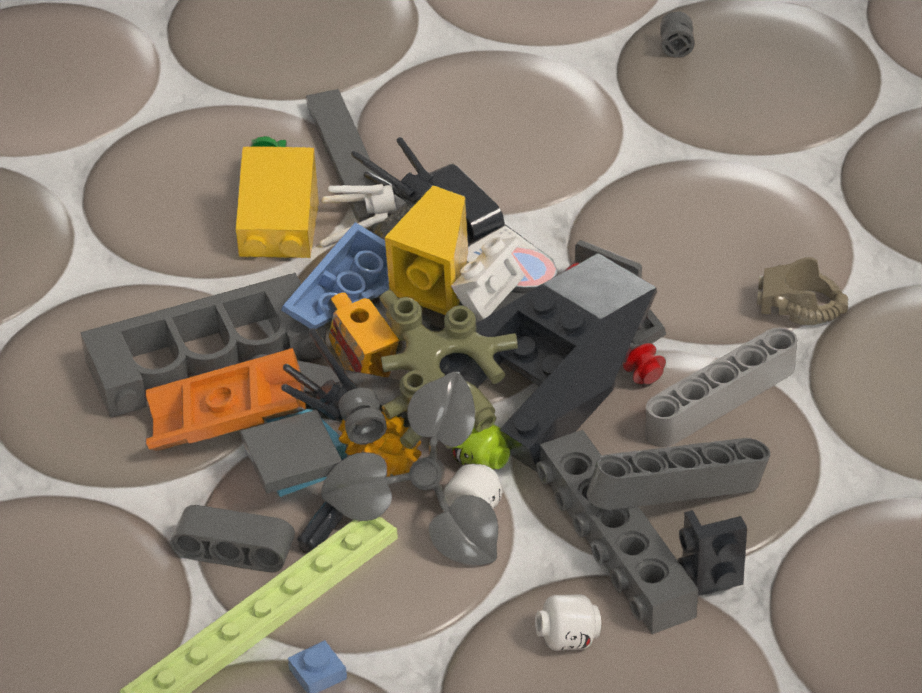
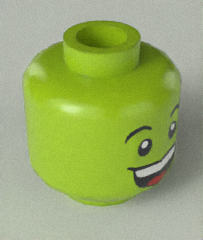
(483, 449)

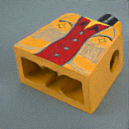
(360, 335)

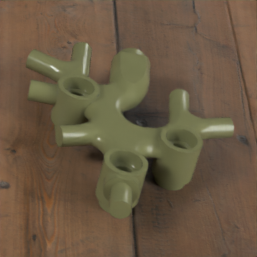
(428, 348)

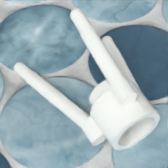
(378, 200)

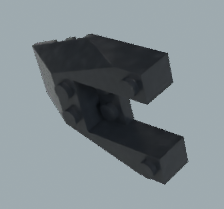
(569, 344)

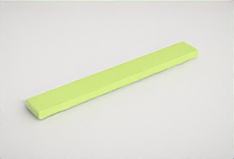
(266, 609)

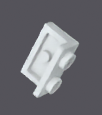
(489, 277)

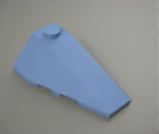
(352, 267)

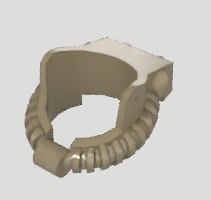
(791, 290)

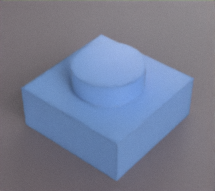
(317, 668)

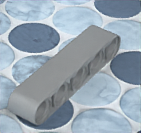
(720, 387)

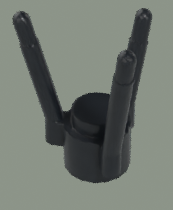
(411, 186)
(330, 392)

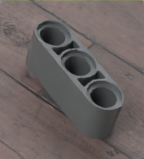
(232, 538)

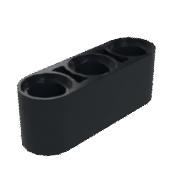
(482, 212)

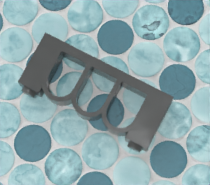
(124, 383)

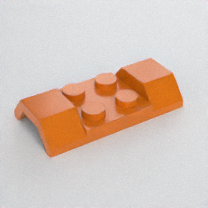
(222, 401)

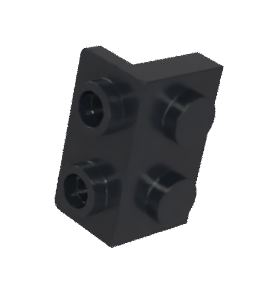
(713, 552)

